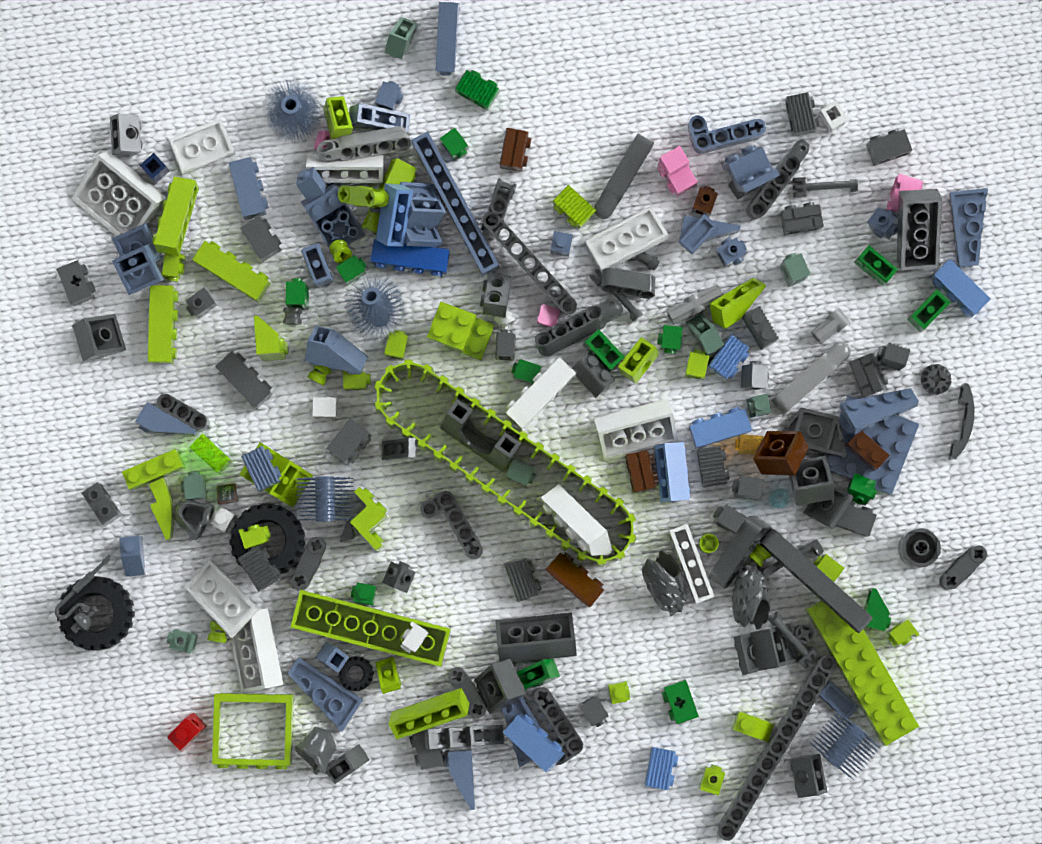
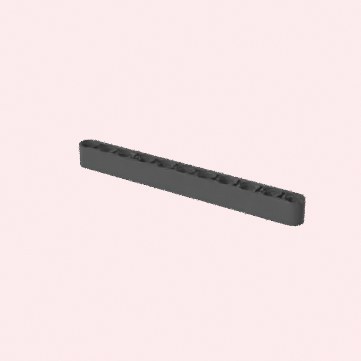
(775, 757)

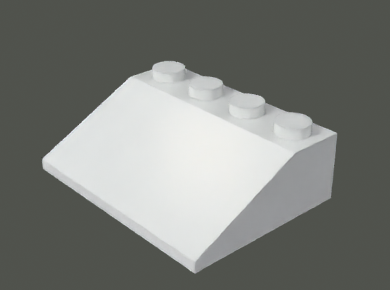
(117, 195)

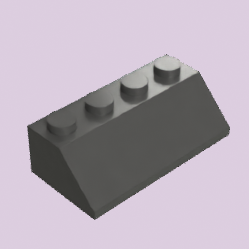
(536, 637)

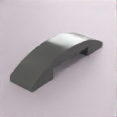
(966, 399)

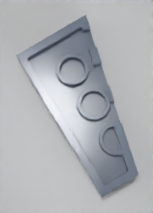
(968, 224)
(871, 409)
(330, 696)
(510, 712)

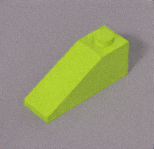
(735, 303)

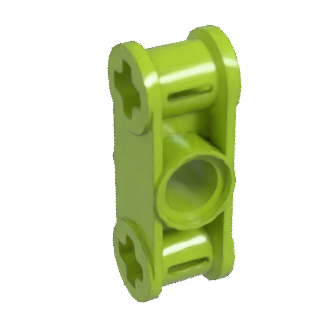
(363, 196)

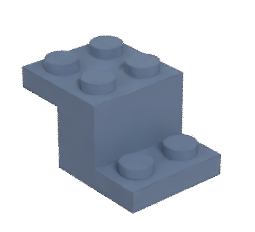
(749, 168)
(424, 215)
(137, 259)

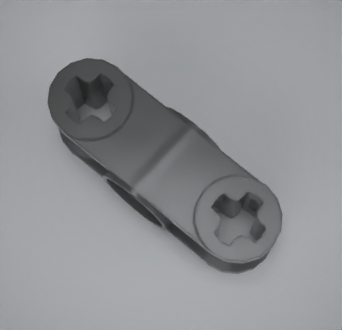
(502, 194)
(308, 563)
(963, 567)
(470, 691)

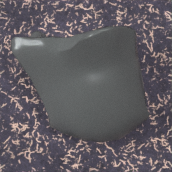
(193, 517)
(317, 749)

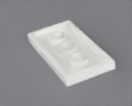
(626, 239)
(221, 598)

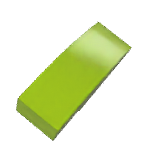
(164, 507)

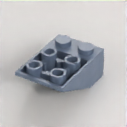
(333, 217)
(333, 350)

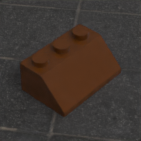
(575, 579)

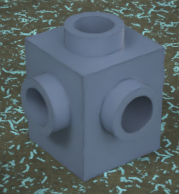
(883, 223)
(727, 256)

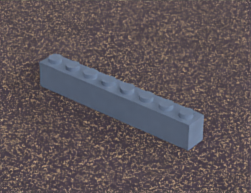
(455, 204)

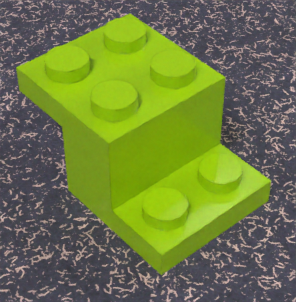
(460, 331)
(290, 473)
(369, 518)

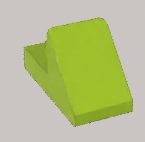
(388, 675)

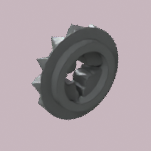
(928, 383)

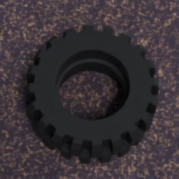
(275, 514)
(121, 618)

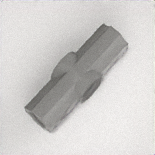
(694, 304)

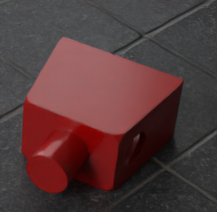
(186, 732)

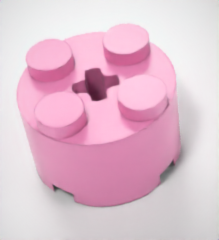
(902, 183)

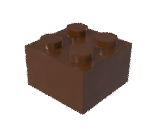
(780, 453)

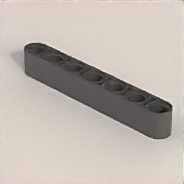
(538, 267)
(816, 581)

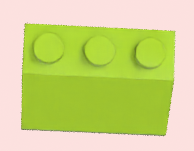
(268, 342)

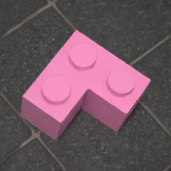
(676, 171)

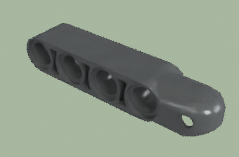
(794, 155)
(623, 176)
(577, 327)

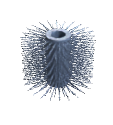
(292, 110)
(374, 307)
(325, 498)
(845, 745)

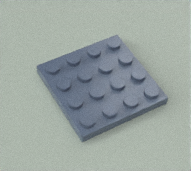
(892, 436)

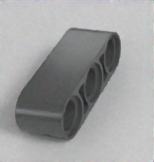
(628, 283)
(176, 406)

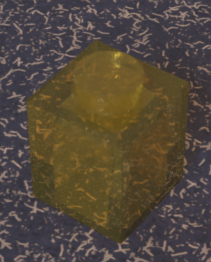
(747, 444)

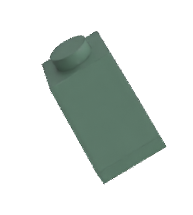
(400, 38)
(705, 333)

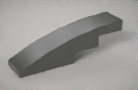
(464, 737)

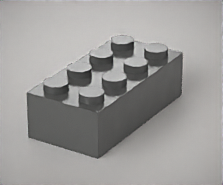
(919, 229)

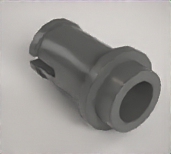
(648, 260)

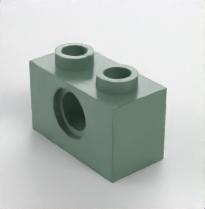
(794, 269)

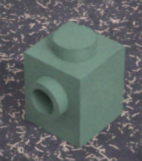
(194, 486)

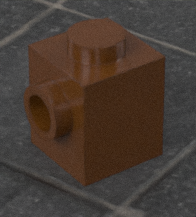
(705, 201)

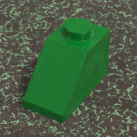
(878, 610)
(538, 673)

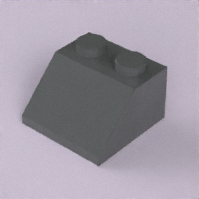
(98, 337)
(499, 686)

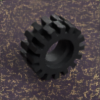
(367, 674)

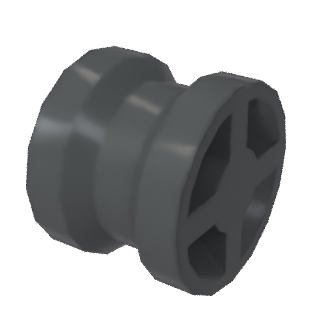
(292, 316)
(806, 634)

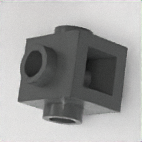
(399, 576)

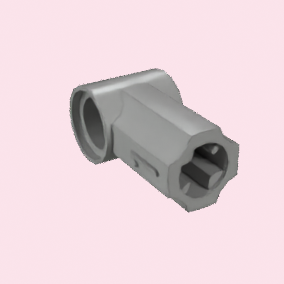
(834, 323)

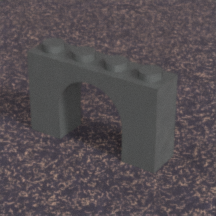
(459, 426)

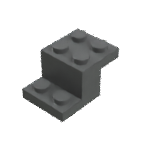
(764, 650)

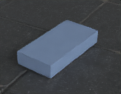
(698, 234)
(838, 700)

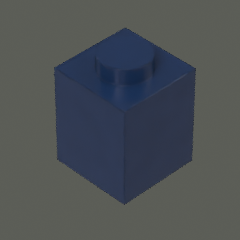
(154, 168)

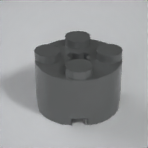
(924, 538)

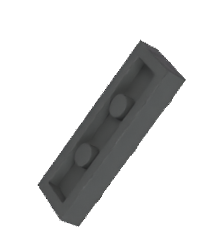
(399, 449)

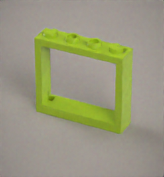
(260, 763)

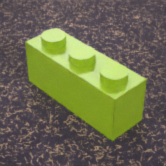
(153, 469)

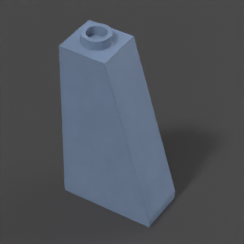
(447, 37)

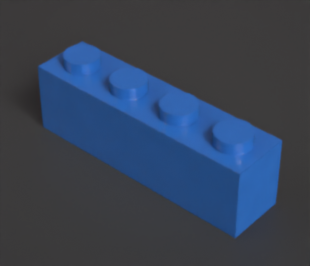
(413, 258)

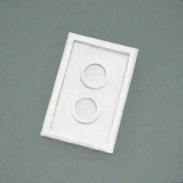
(201, 146)

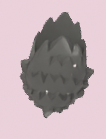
(665, 583)
(750, 597)

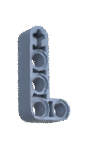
(726, 132)

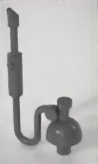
(82, 620)

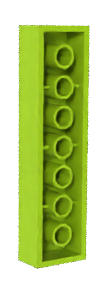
(367, 627)
(864, 675)

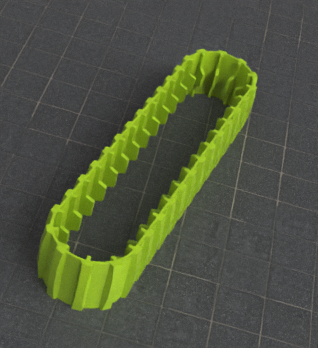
(491, 414)

